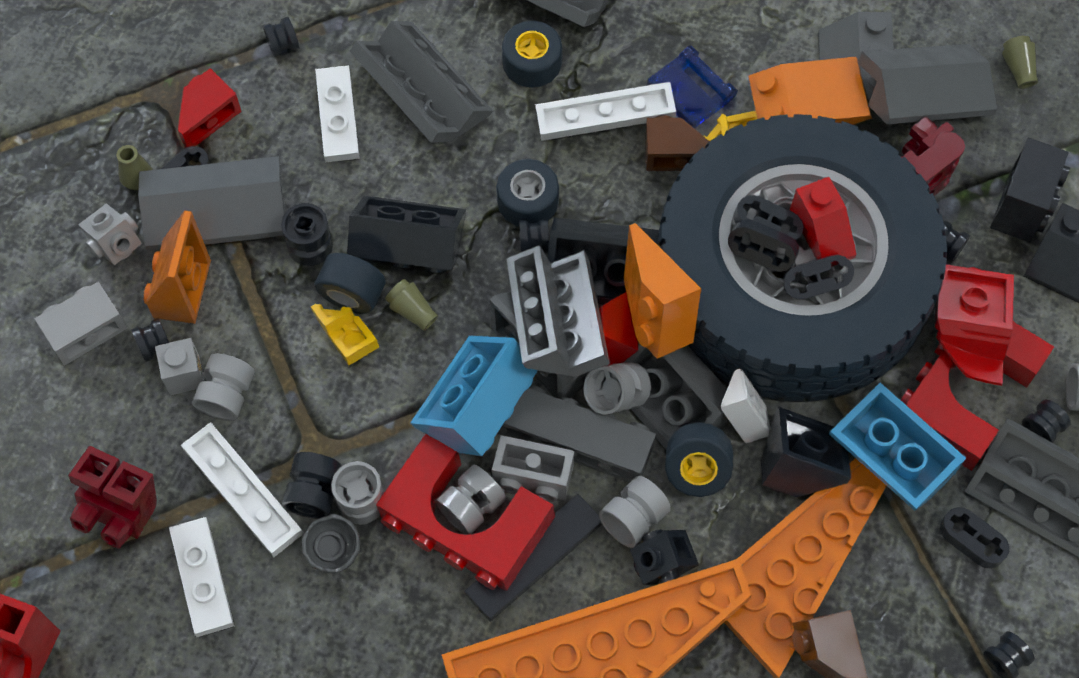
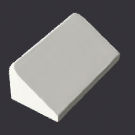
(745, 409)

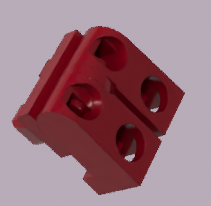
(934, 152)
(111, 496)

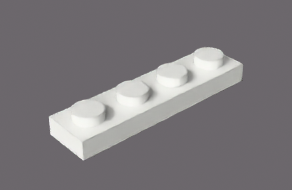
(604, 111)
(242, 489)

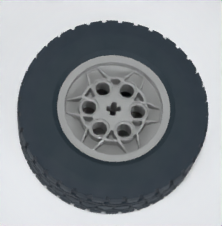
(744, 313)

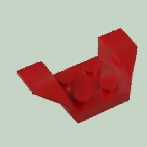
(976, 320)

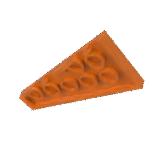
(798, 563)

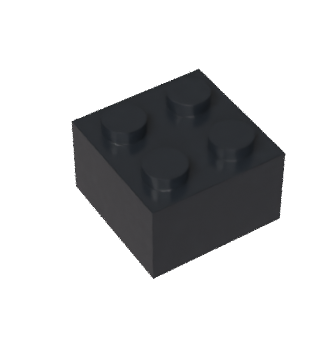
(1031, 190)

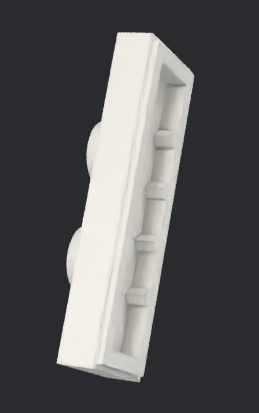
(337, 114)
(201, 577)

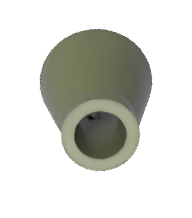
(1021, 60)
(130, 165)
(411, 304)

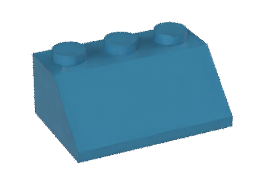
(475, 394)
(898, 447)

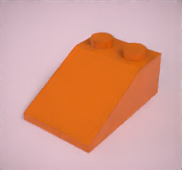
(812, 88)
(178, 273)
(659, 296)

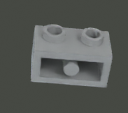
(533, 466)

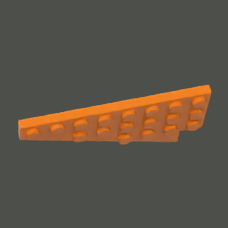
(617, 638)

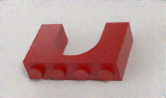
(943, 413)
(491, 554)
(24, 639)

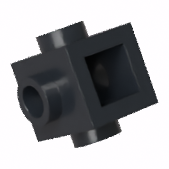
(663, 556)

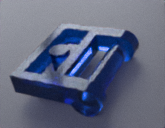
(690, 99)

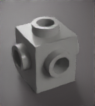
(110, 234)

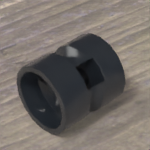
(307, 234)
(310, 491)

